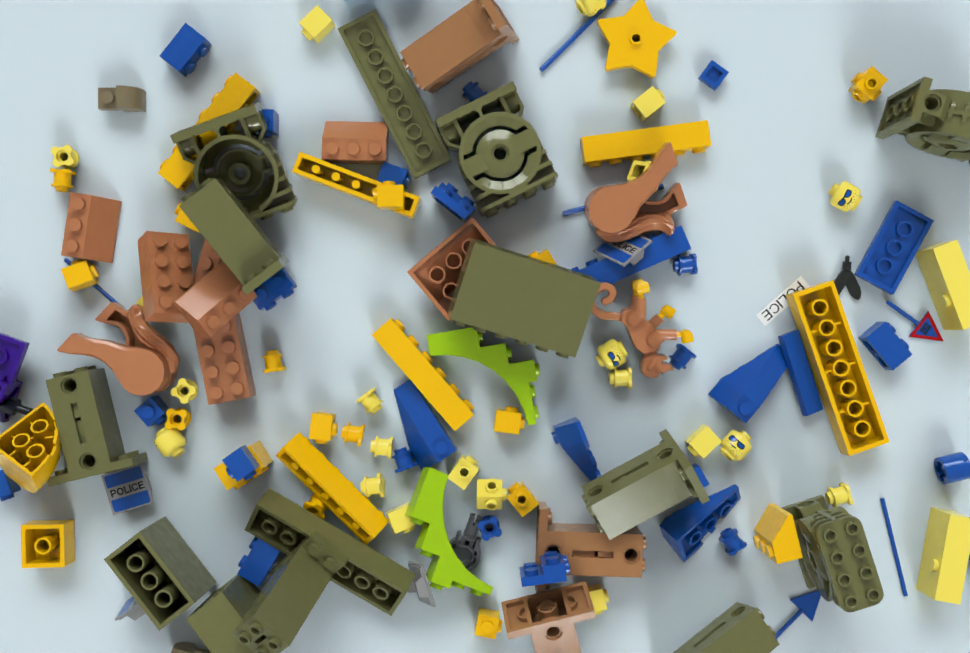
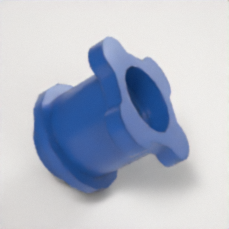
(473, 91)
(685, 264)
(681, 357)
(403, 459)
(489, 533)
(731, 541)

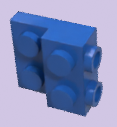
(448, 198)
(273, 289)
(551, 570)

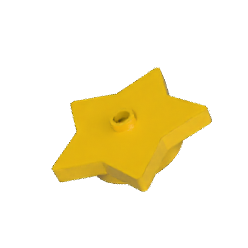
(629, 54)

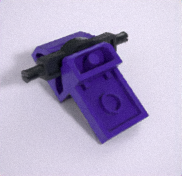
(11, 359)

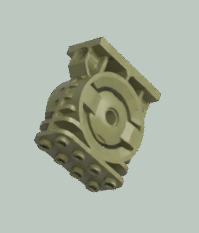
(929, 119)
(278, 190)
(491, 194)
(835, 555)

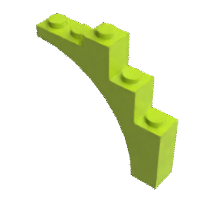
(517, 374)
(427, 509)

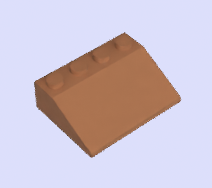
(441, 267)

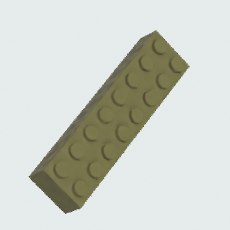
(365, 573)

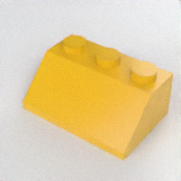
(777, 535)

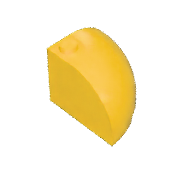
(31, 449)

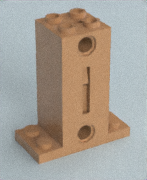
(457, 44)
(588, 549)
(550, 617)

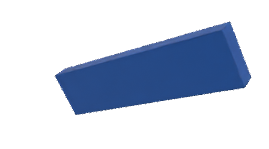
(800, 372)

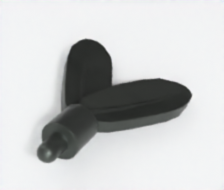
(847, 278)

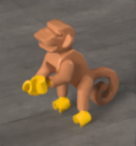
(640, 331)

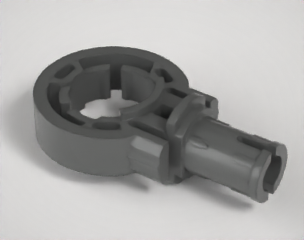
(470, 535)

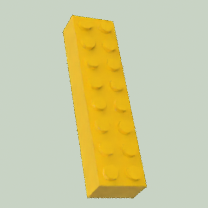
(837, 368)

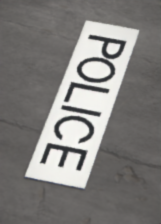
(777, 305)

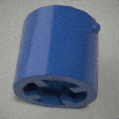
(952, 468)

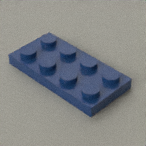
(893, 247)

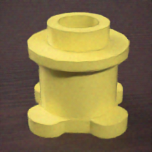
(60, 157)
(621, 377)
(179, 390)
(370, 401)
(382, 447)
(373, 485)
(838, 495)

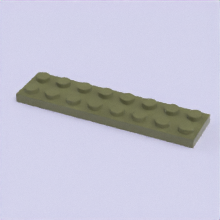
(394, 94)

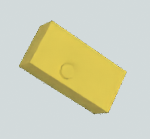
(947, 283)
(945, 556)

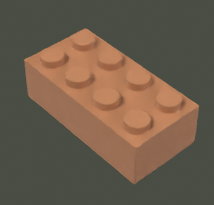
(164, 274)
(226, 364)

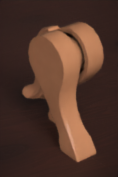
(623, 210)
(142, 365)

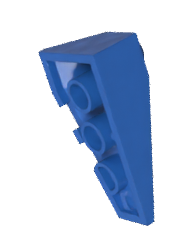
(750, 384)
(422, 428)
(575, 444)
(690, 524)

